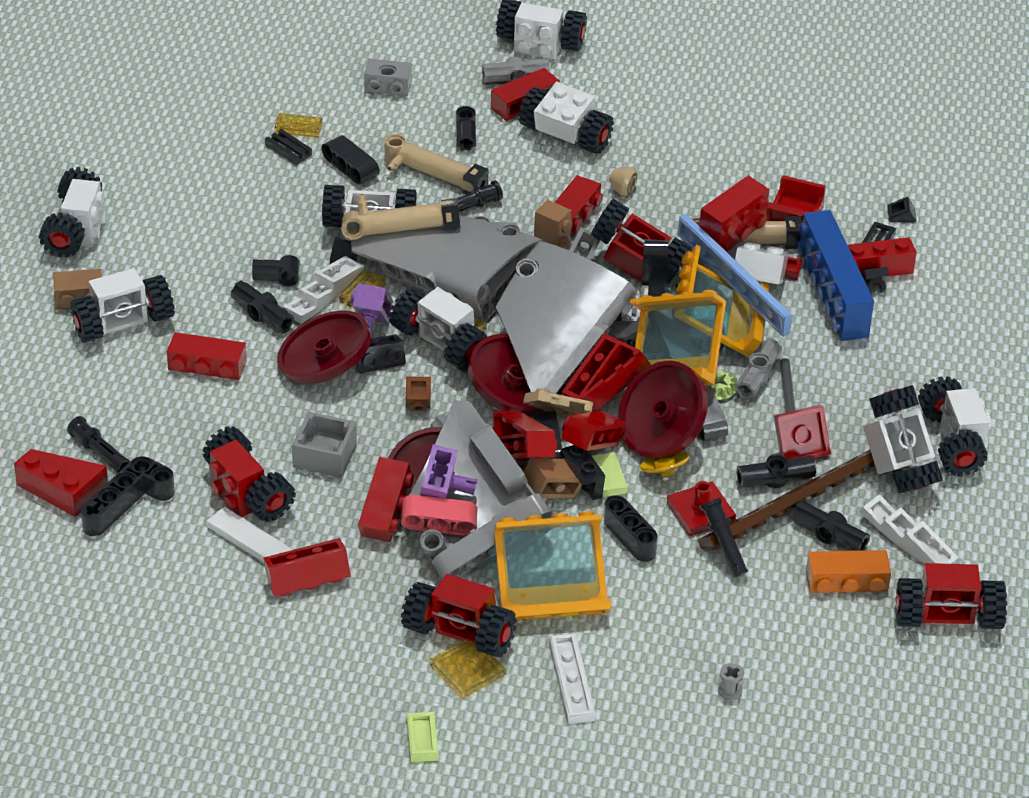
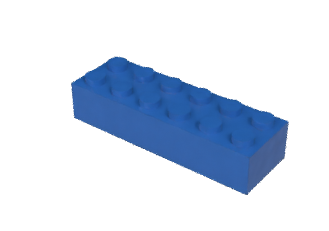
(835, 275)

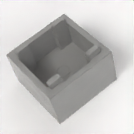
(324, 444)

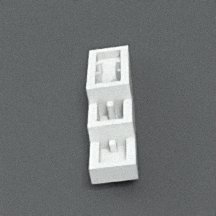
(327, 286)
(908, 535)

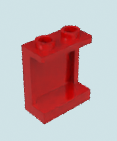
(795, 199)

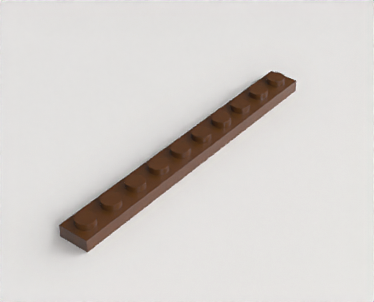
(777, 506)

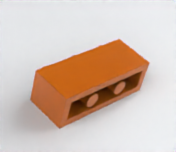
(848, 571)

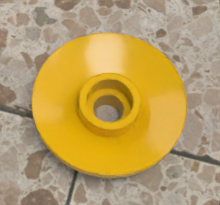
(665, 467)

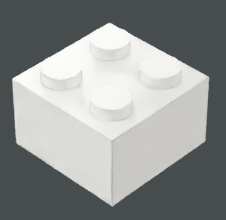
(763, 264)

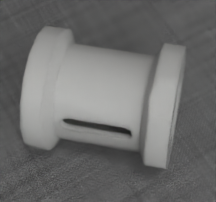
(731, 677)

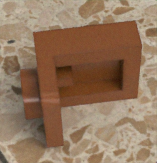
(418, 393)

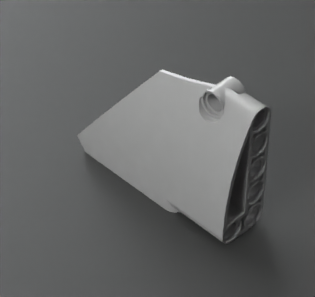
(464, 260)
(559, 312)
(499, 493)

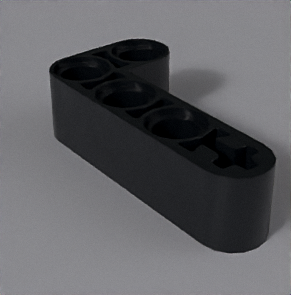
(137, 478)

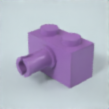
(372, 303)
(440, 475)

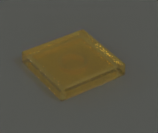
(467, 668)

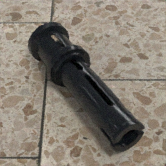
(480, 196)
(91, 438)
(720, 526)

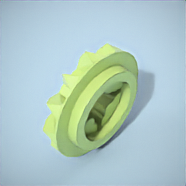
(724, 390)

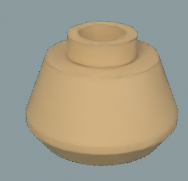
(623, 180)

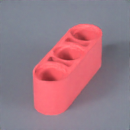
(440, 514)

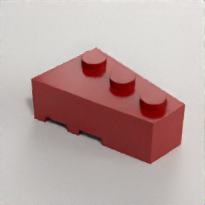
(605, 371)
(524, 435)
(60, 479)

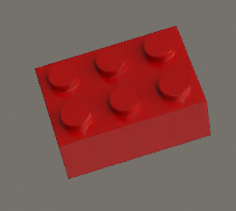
(736, 213)

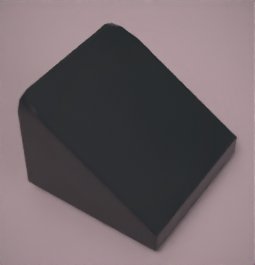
(902, 211)
(340, 249)

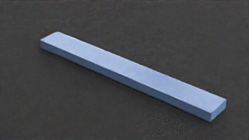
(735, 276)

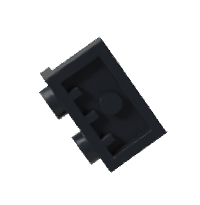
(382, 354)
(585, 470)

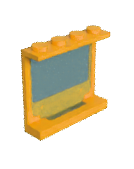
(741, 323)
(682, 330)
(551, 566)

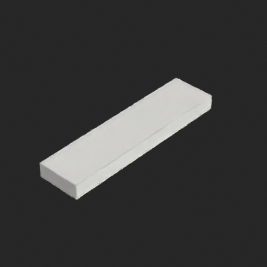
(245, 534)
(572, 678)

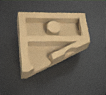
(563, 405)

